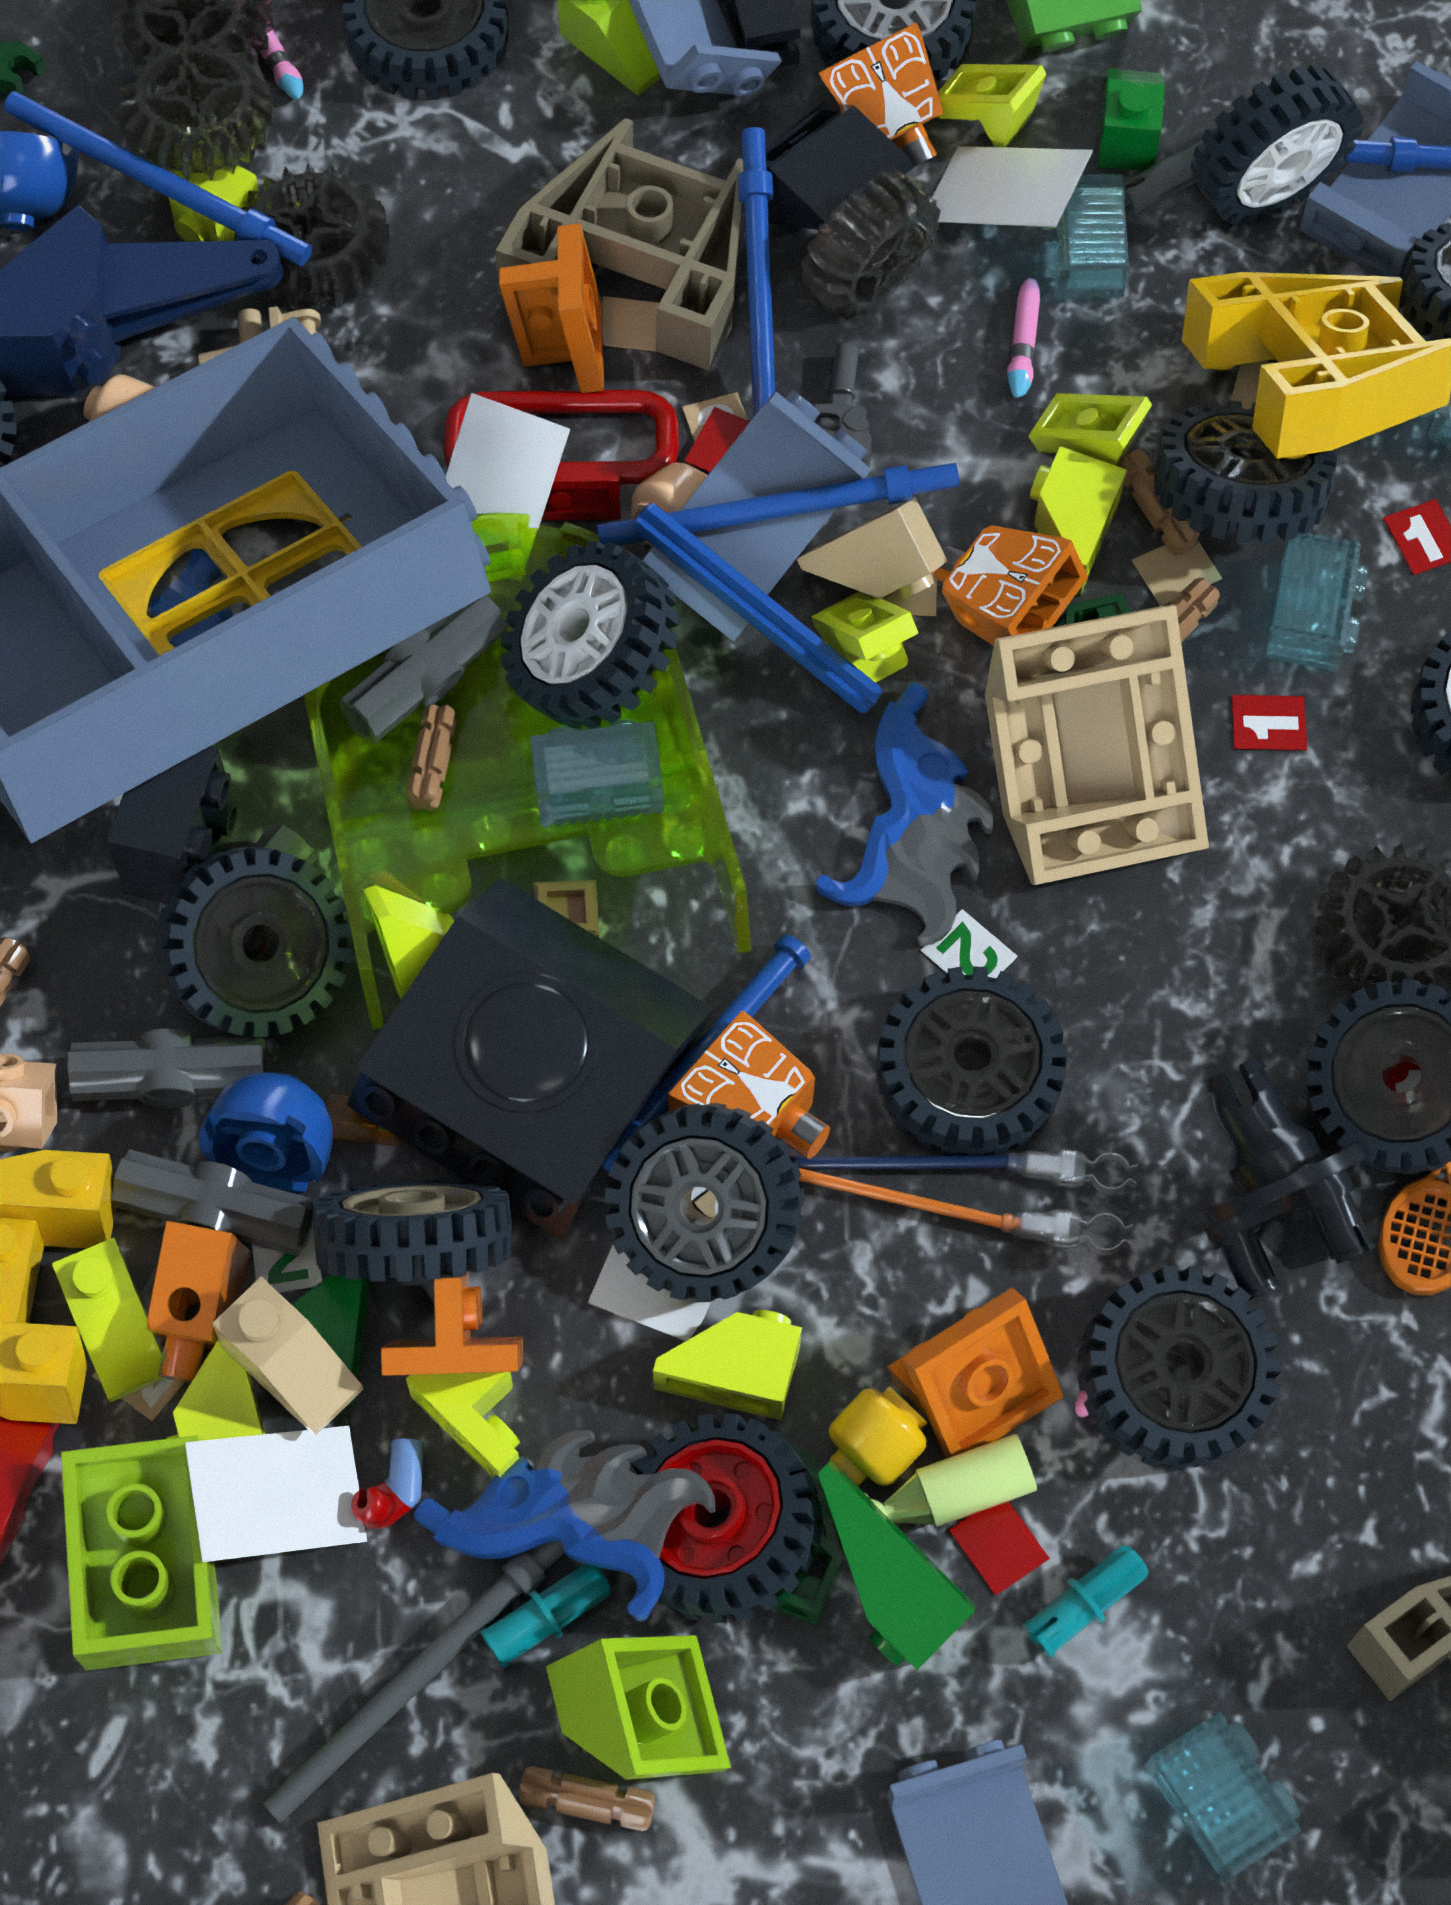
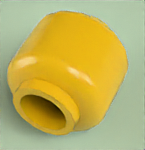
(877, 1437)

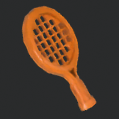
(1397, 1267)

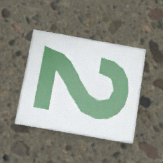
(970, 946)
(285, 1270)

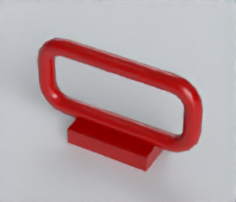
(586, 487)

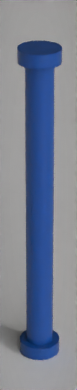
(788, 955)

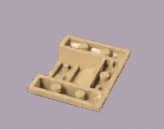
(1095, 744)
(437, 1849)

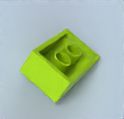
(136, 1557)

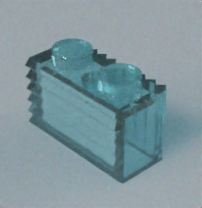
(1090, 241)
(1315, 600)
(597, 772)
(1225, 1796)

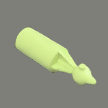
(962, 1485)

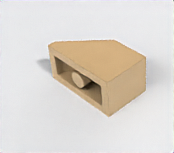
(881, 554)
(286, 1356)

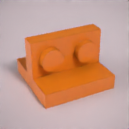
(558, 310)
(453, 1351)
(980, 1375)

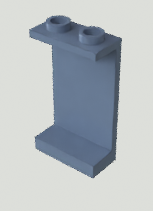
(698, 50)
(1382, 213)
(771, 456)
(974, 1831)

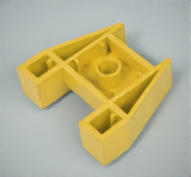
(1340, 351)
(54, 1203)

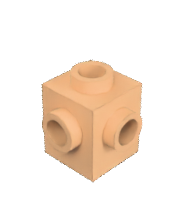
(26, 1102)

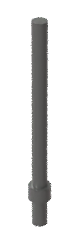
(521, 1575)

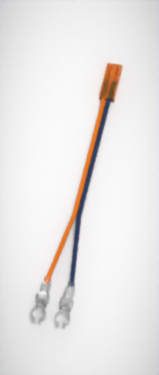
(1055, 1228)

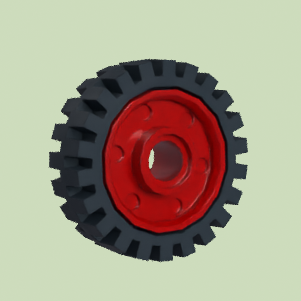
(768, 1524)

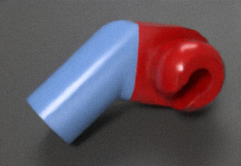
(397, 1494)

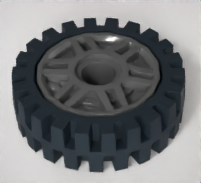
(664, 1231)

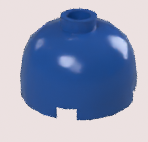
(34, 179)
(270, 1131)

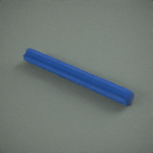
(757, 608)

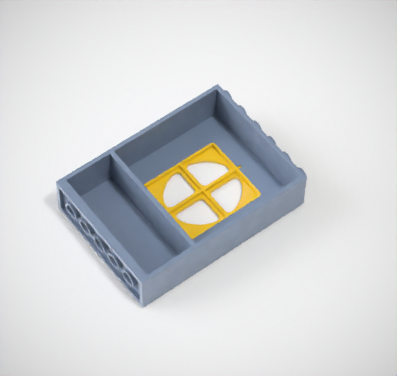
(102, 513)

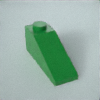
(897, 1584)

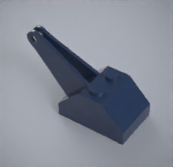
(79, 296)

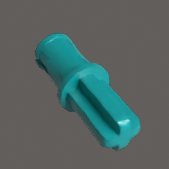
(1086, 1600)
(546, 1613)

